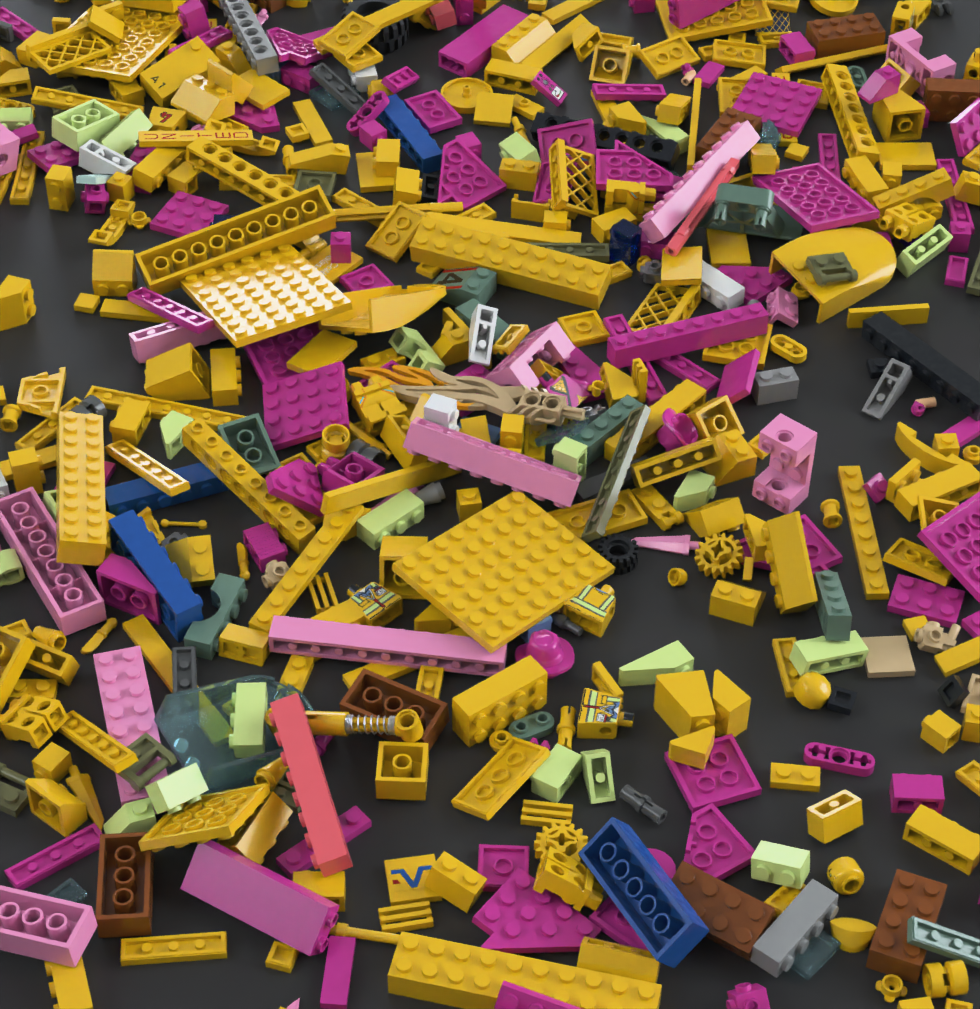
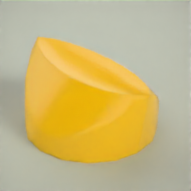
(852, 933)

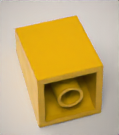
(899, 117)
(178, 375)
(391, 550)
(684, 701)

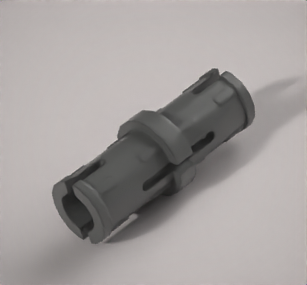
(643, 804)

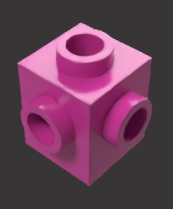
(94, 194)
(748, 997)

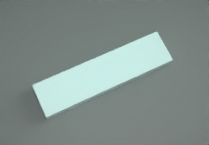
(92, 179)

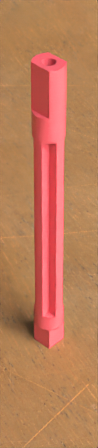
(701, 208)

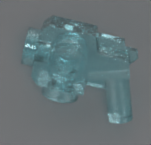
(770, 134)

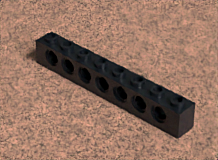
(665, 158)

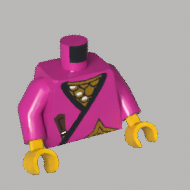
(573, 389)

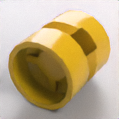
(335, 441)
(945, 979)

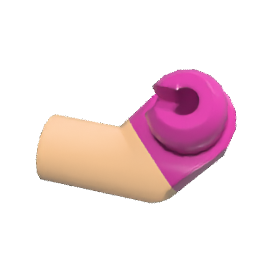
(689, 73)
(920, 405)

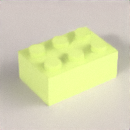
(84, 123)

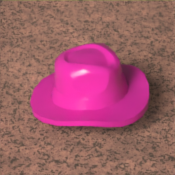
(677, 430)
(549, 651)

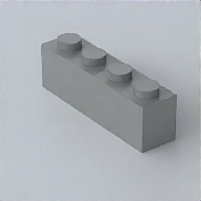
(795, 928)

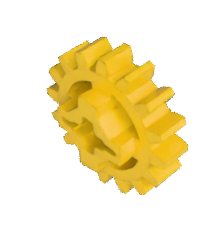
(719, 555)
(561, 838)

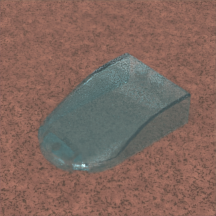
(199, 730)

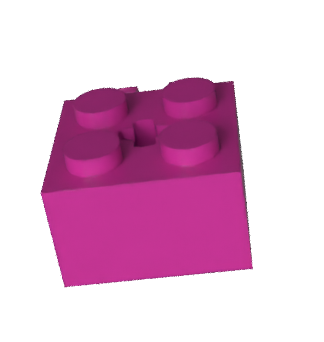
(347, 471)

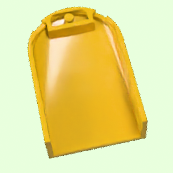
(866, 252)
(384, 308)

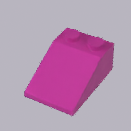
(127, 588)

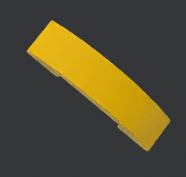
(264, 147)
(115, 225)
(930, 458)

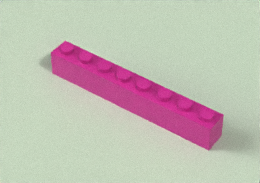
(687, 335)

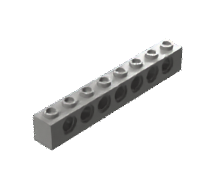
(250, 35)

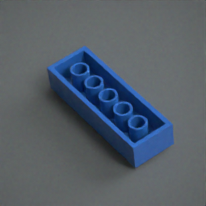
(176, 599)
(643, 892)

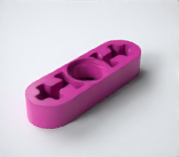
(375, 104)
(848, 754)

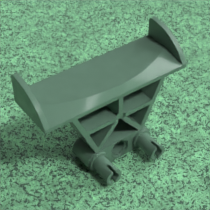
(750, 212)

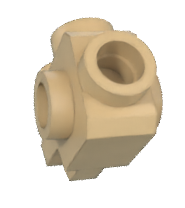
(274, 573)
(933, 639)

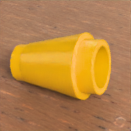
(50, 637)
(271, 773)

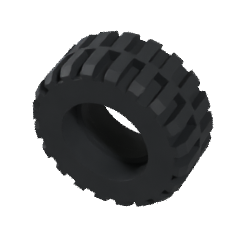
(389, 37)

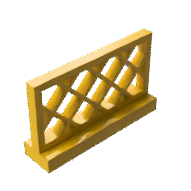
(66, 41)
(560, 176)
(684, 306)

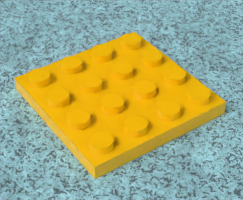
(206, 819)

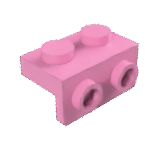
(782, 307)

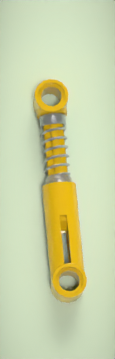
(343, 723)

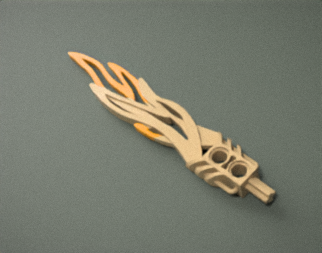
(535, 405)

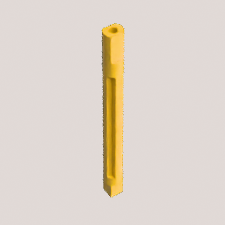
(382, 212)

